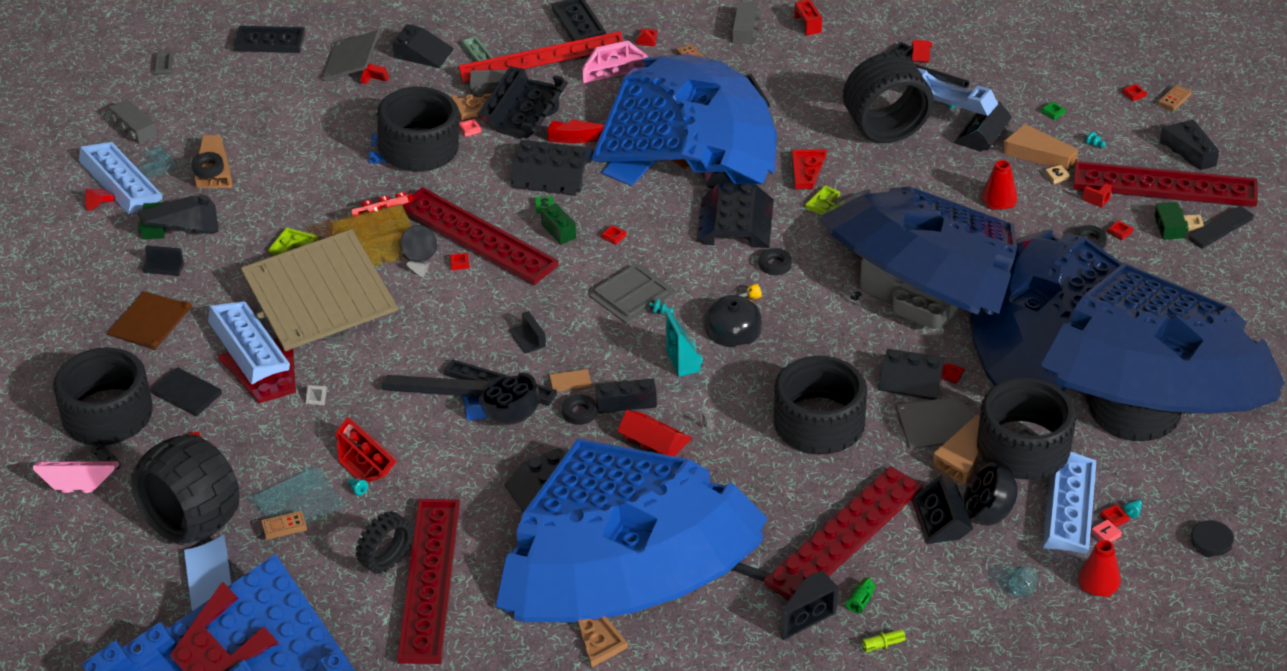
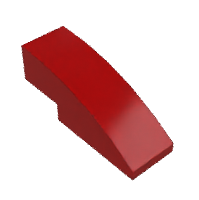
(574, 132)

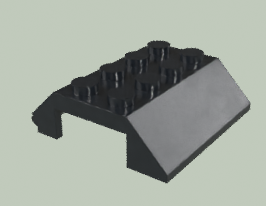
(520, 103)
(550, 166)
(737, 212)
(532, 475)

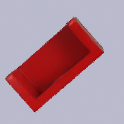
(810, 15)

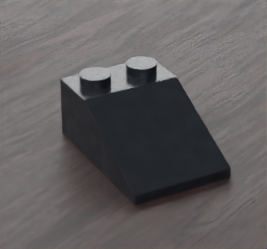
(420, 47)
(809, 605)

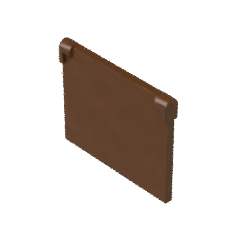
(149, 320)

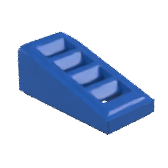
(472, 408)

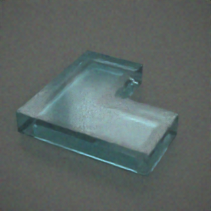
(160, 164)

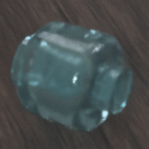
(1023, 581)

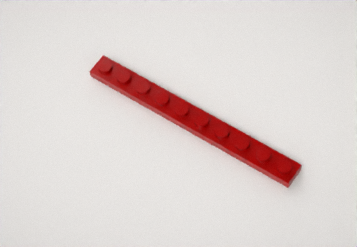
(541, 56)

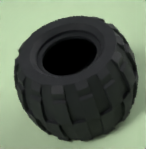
(187, 480)

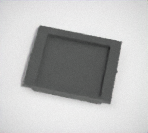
(631, 292)

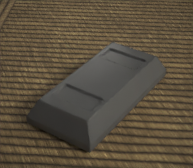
(163, 62)

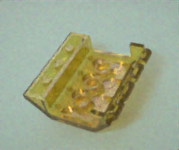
(377, 232)

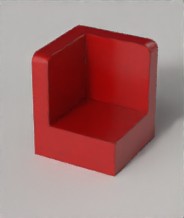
(1096, 197)

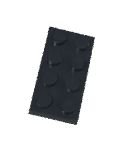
(578, 19)
(269, 39)

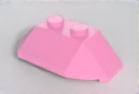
(612, 61)
(75, 475)

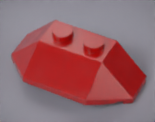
(362, 452)

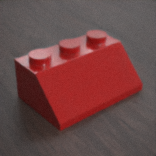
(652, 433)

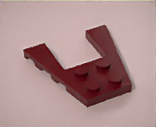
(270, 387)
(202, 652)

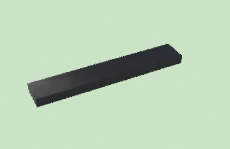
(465, 371)
(433, 385)

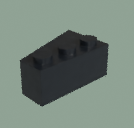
(1191, 143)

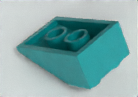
(680, 348)

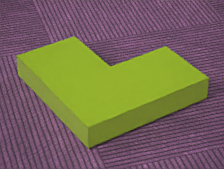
(822, 200)
(291, 238)

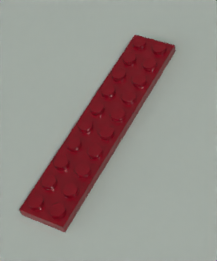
(1167, 183)
(480, 236)
(845, 531)
(429, 582)

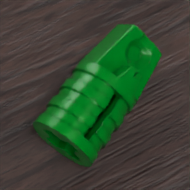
(860, 596)

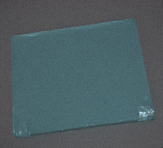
(304, 493)

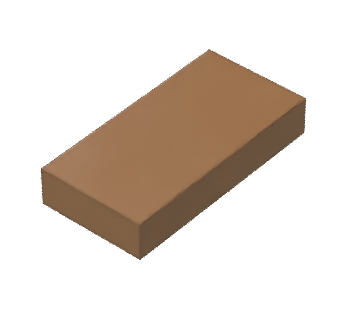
(570, 380)

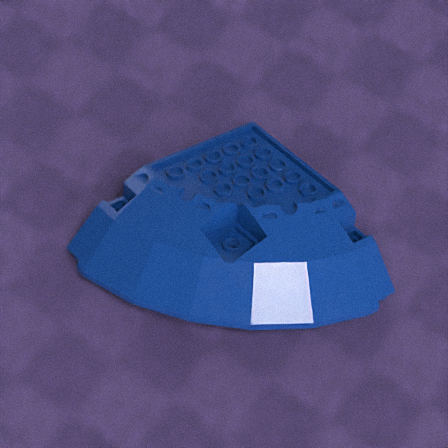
(692, 113)
(623, 535)
(265, 599)

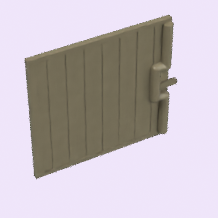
(318, 289)

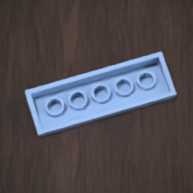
(118, 176)
(247, 340)
(1070, 505)
(206, 570)

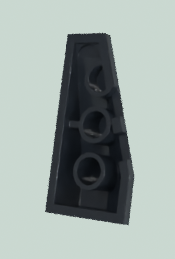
(188, 212)

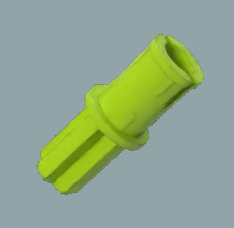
(883, 640)

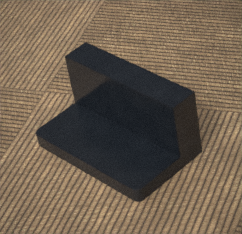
(163, 260)
(529, 334)

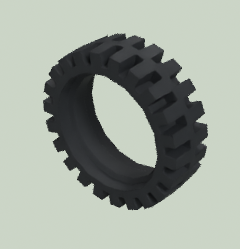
(373, 536)

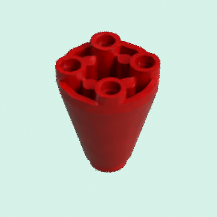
(1000, 187)
(1100, 571)

